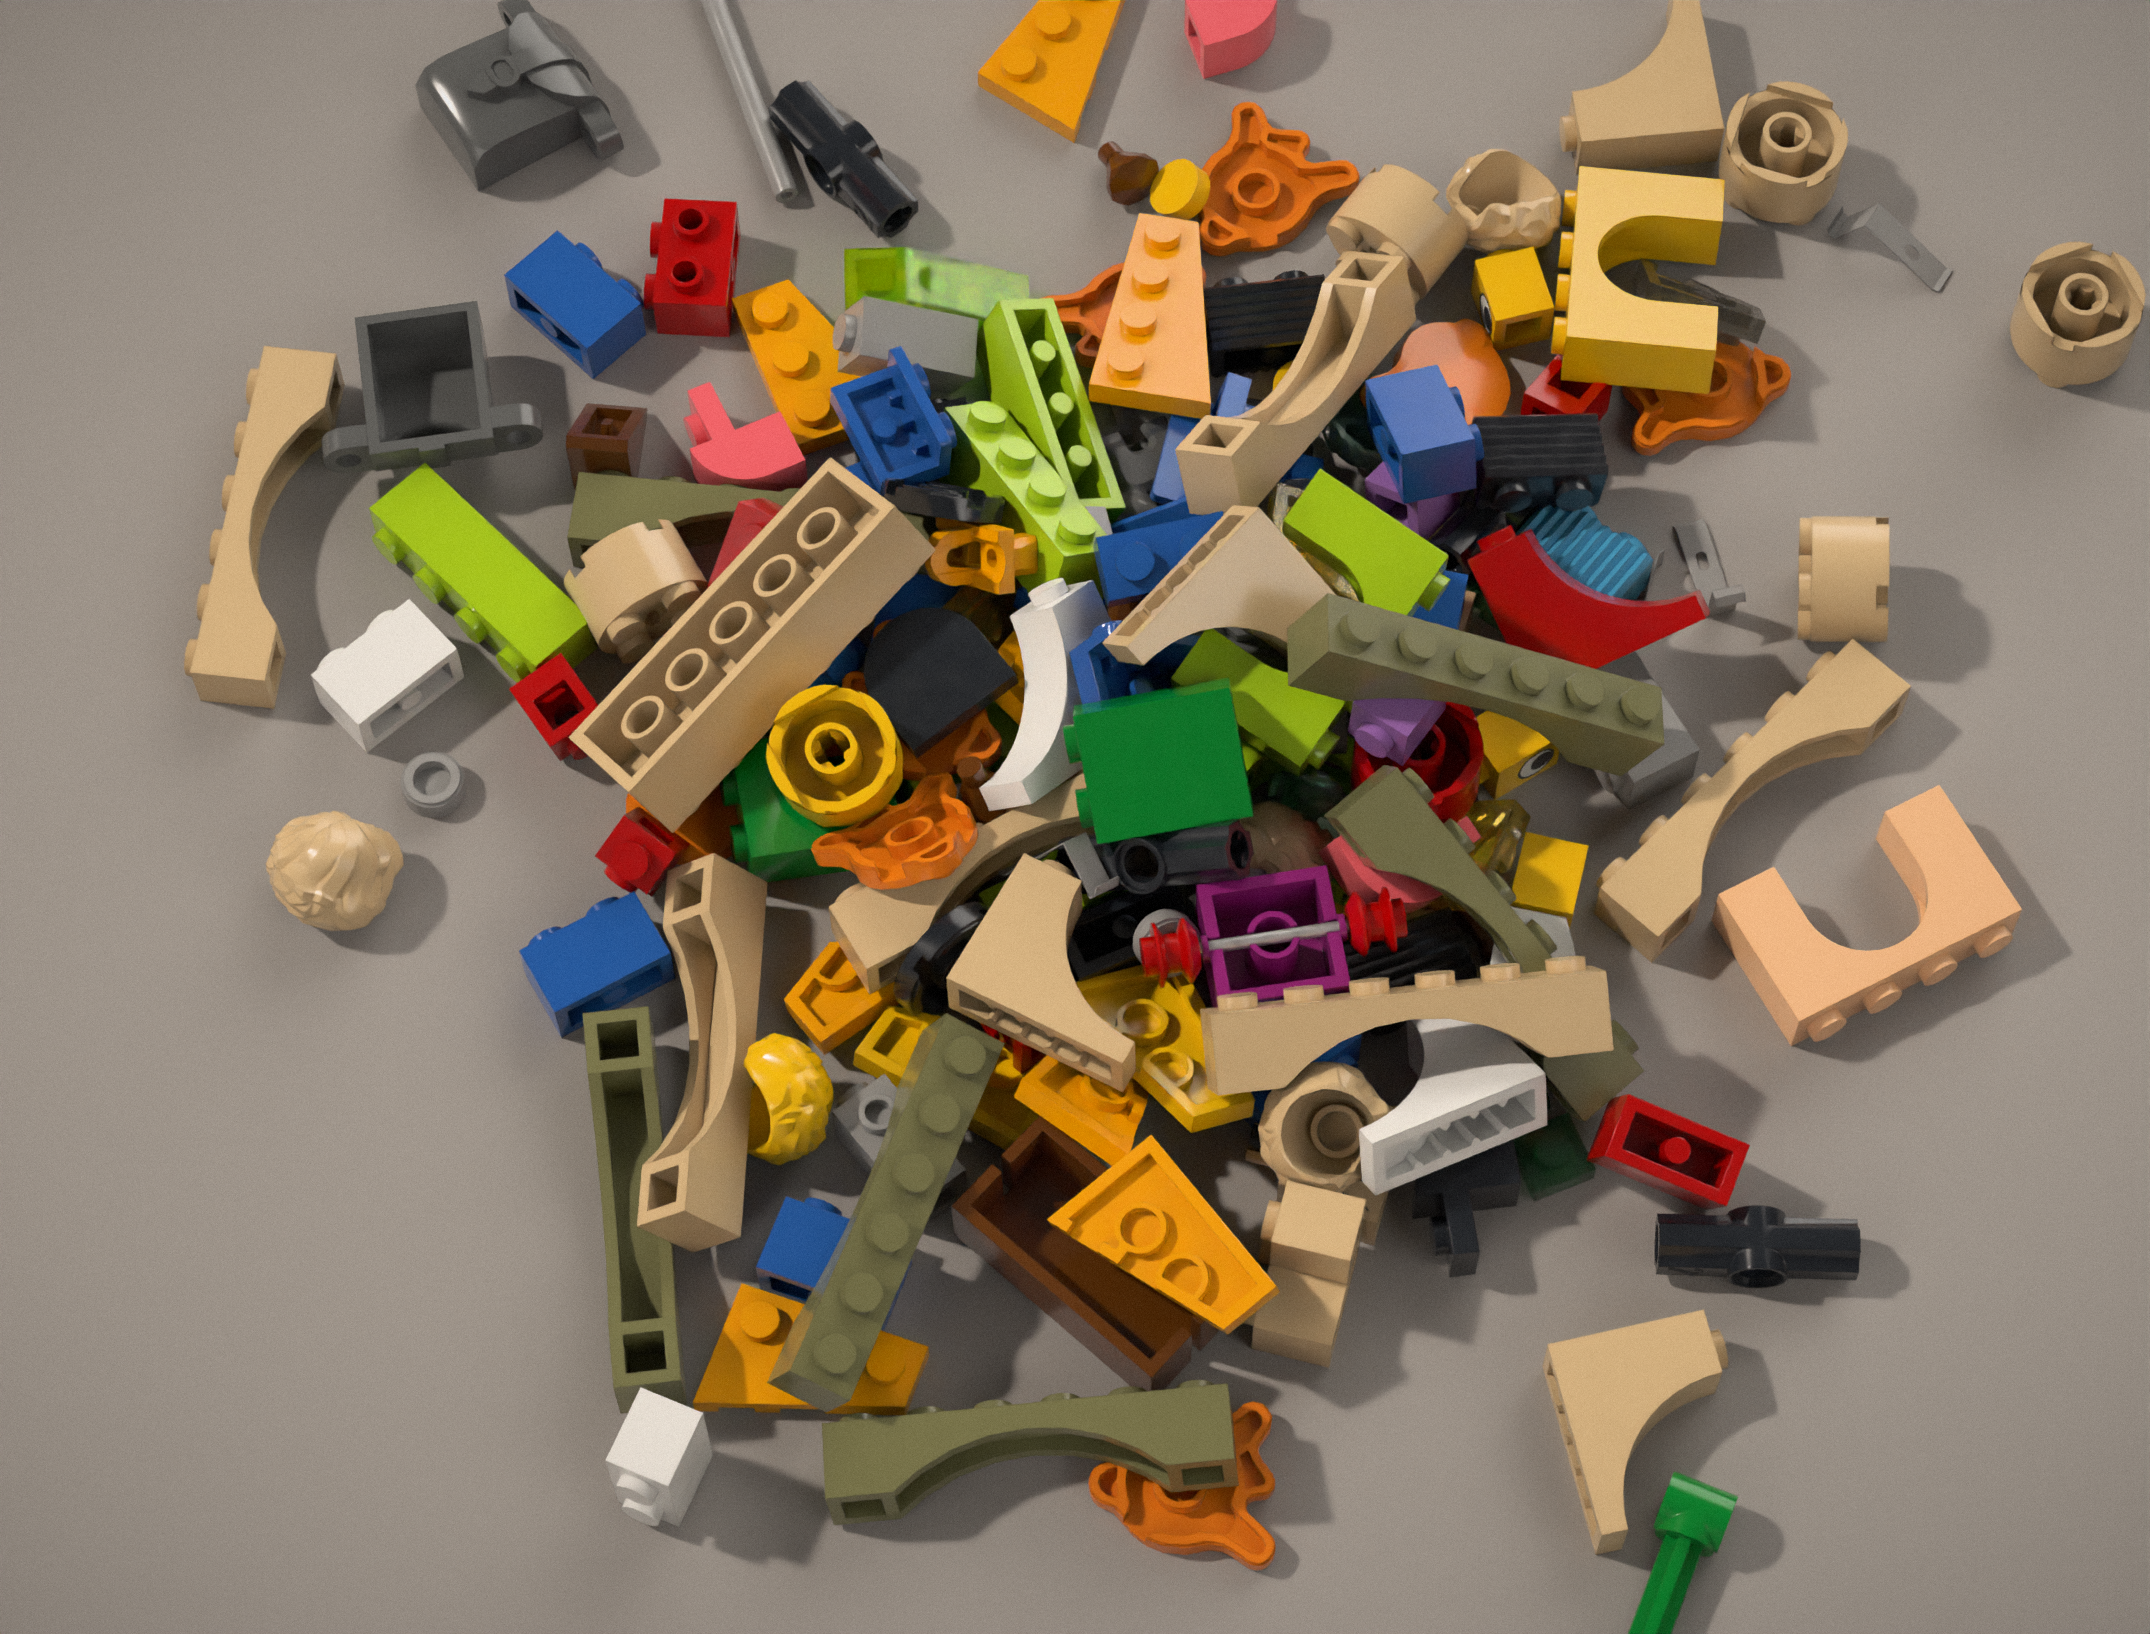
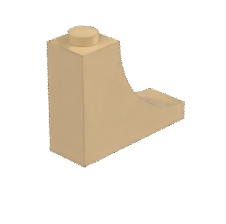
(1655, 113)
(1233, 577)
(1021, 979)
(1614, 1391)

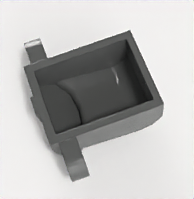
(514, 99)
(427, 395)

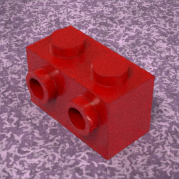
(694, 268)

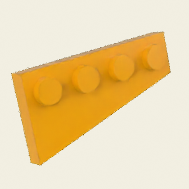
(1156, 327)

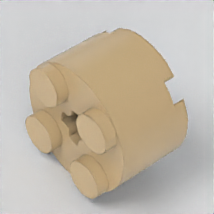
(1782, 153)
(1398, 217)
(2077, 314)
(1843, 578)
(635, 587)

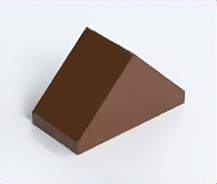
(606, 440)

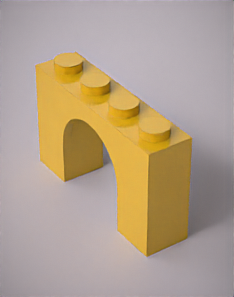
(1616, 334)

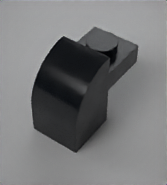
(1452, 1195)

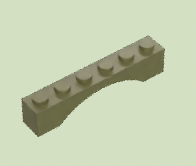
(698, 511)
(1376, 653)
(1399, 833)
(638, 1264)
(865, 1271)
(893, 1463)

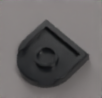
(933, 674)

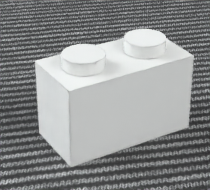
(387, 674)
(659, 1459)

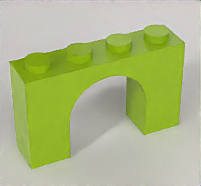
(1384, 567)

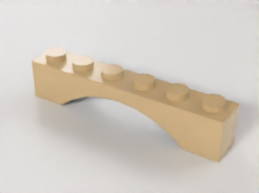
(1355, 324)
(291, 408)
(1833, 716)
(883, 925)
(1271, 1042)
(698, 1173)

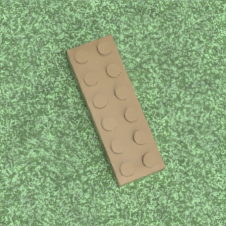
(752, 643)

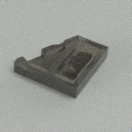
(1735, 317)

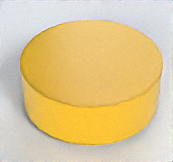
(1180, 190)

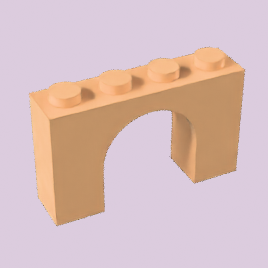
(1817, 983)

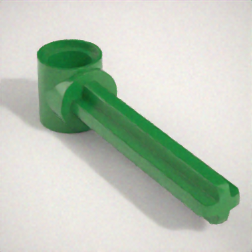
(1690, 1527)

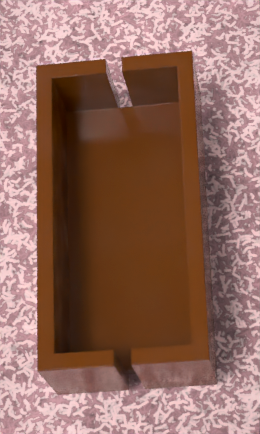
(1096, 1302)

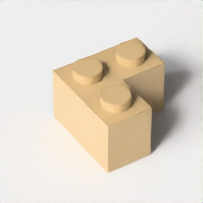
(1311, 1258)

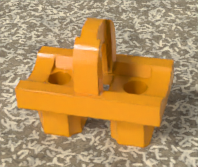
(980, 555)

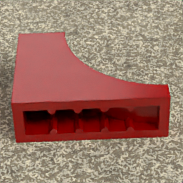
(1562, 618)

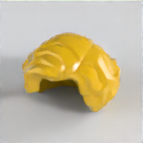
(787, 1100)

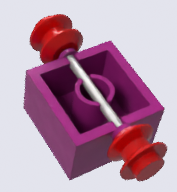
(1272, 935)

